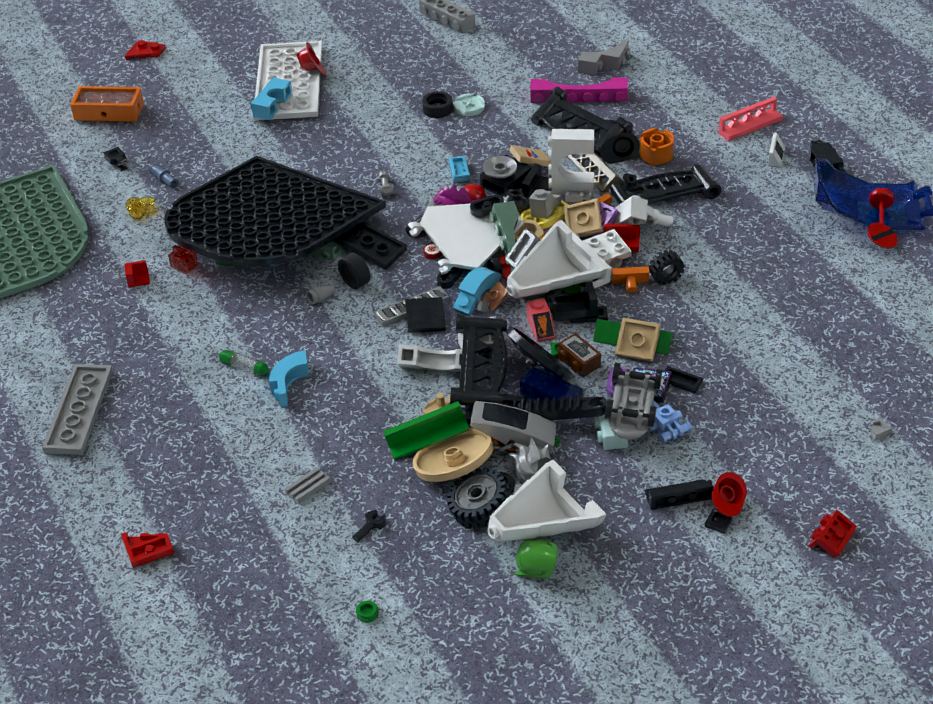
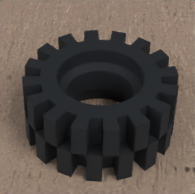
(663, 260)

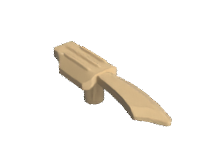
(436, 403)

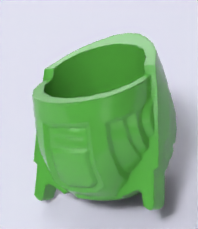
(536, 558)

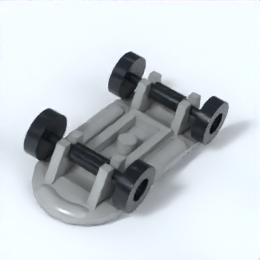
(632, 406)

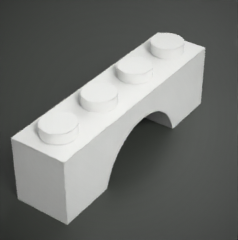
(429, 359)

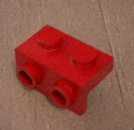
(629, 233)

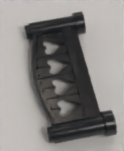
(557, 103)
(700, 183)
(472, 330)

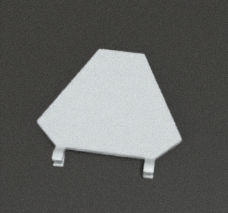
(460, 236)

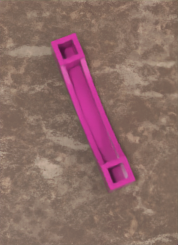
(611, 90)

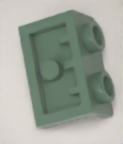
(328, 252)

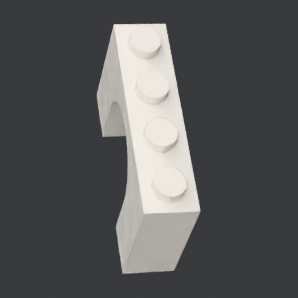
(565, 143)

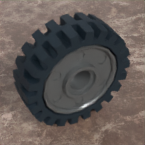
(477, 497)

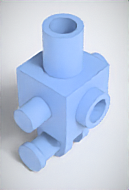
(667, 423)

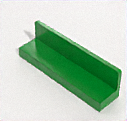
(608, 333)
(426, 430)

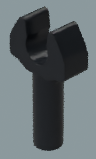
(371, 524)

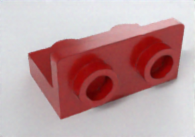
(833, 533)

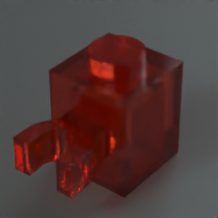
(182, 259)

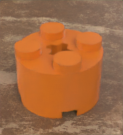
(656, 146)

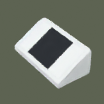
(776, 151)

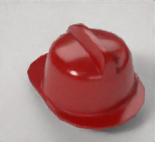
(309, 60)
(729, 494)

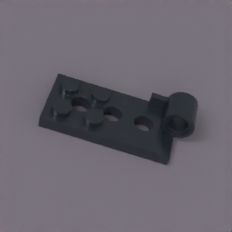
(370, 251)

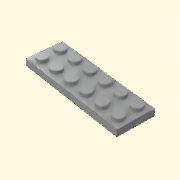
(77, 409)

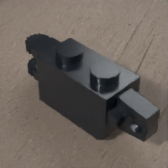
(825, 151)

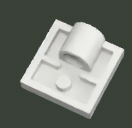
(609, 247)

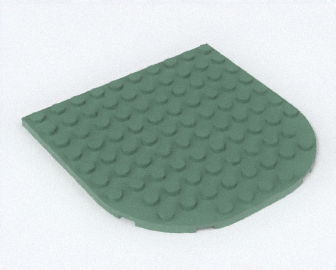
(38, 230)

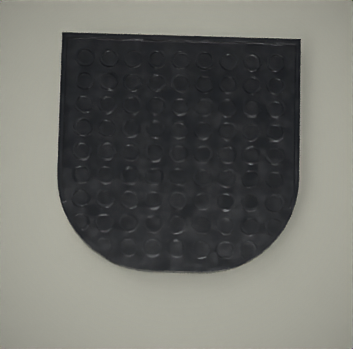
(265, 214)

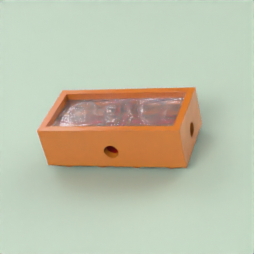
(107, 103)

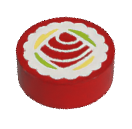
(431, 251)

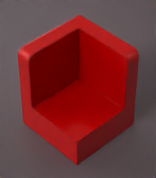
(137, 273)

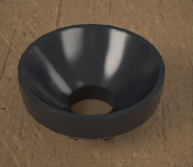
(518, 197)

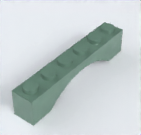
(505, 220)

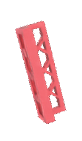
(749, 123)

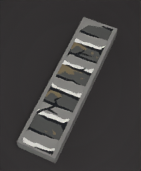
(398, 311)

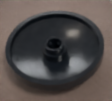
(537, 355)

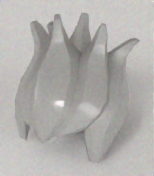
(529, 459)

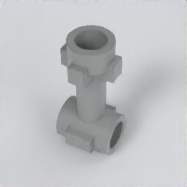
(386, 189)

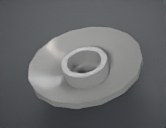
(499, 166)

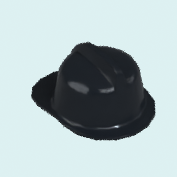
(619, 148)

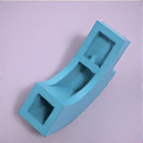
(473, 287)
(285, 372)

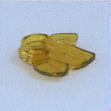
(140, 207)

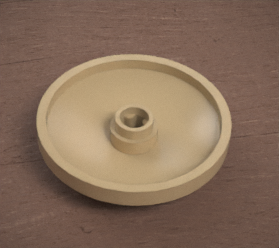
(453, 456)

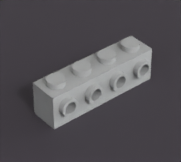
(448, 14)

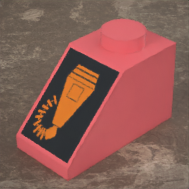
(540, 320)

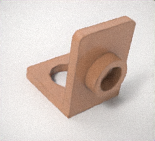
(496, 295)

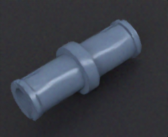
(163, 175)

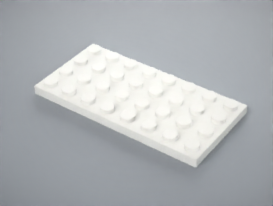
(281, 62)

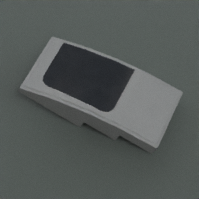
(512, 423)

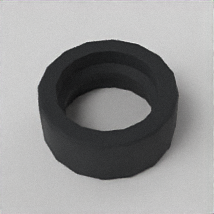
(437, 111)
(354, 270)

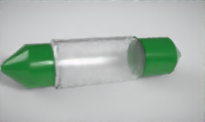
(244, 363)

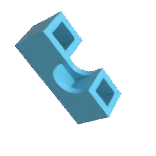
(265, 105)

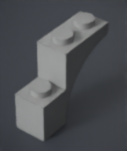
(613, 58)

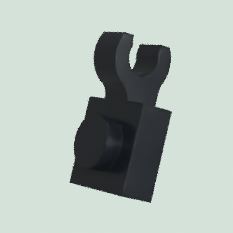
(116, 156)

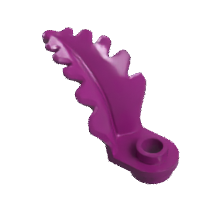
(452, 196)

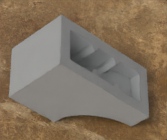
(543, 203)

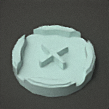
(468, 105)

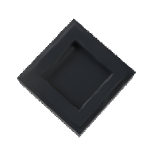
(718, 521)

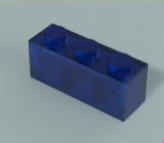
(541, 385)

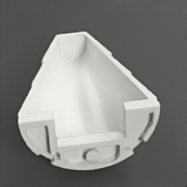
(553, 265)
(542, 509)

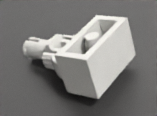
(637, 212)

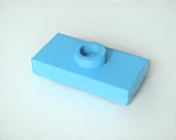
(459, 169)

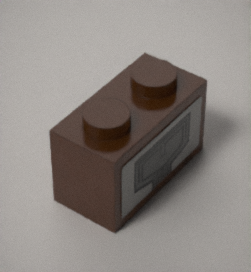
(579, 355)

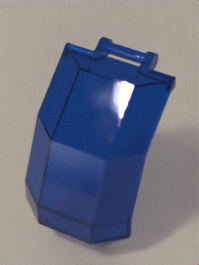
(849, 199)

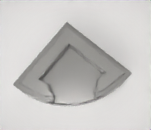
(880, 429)

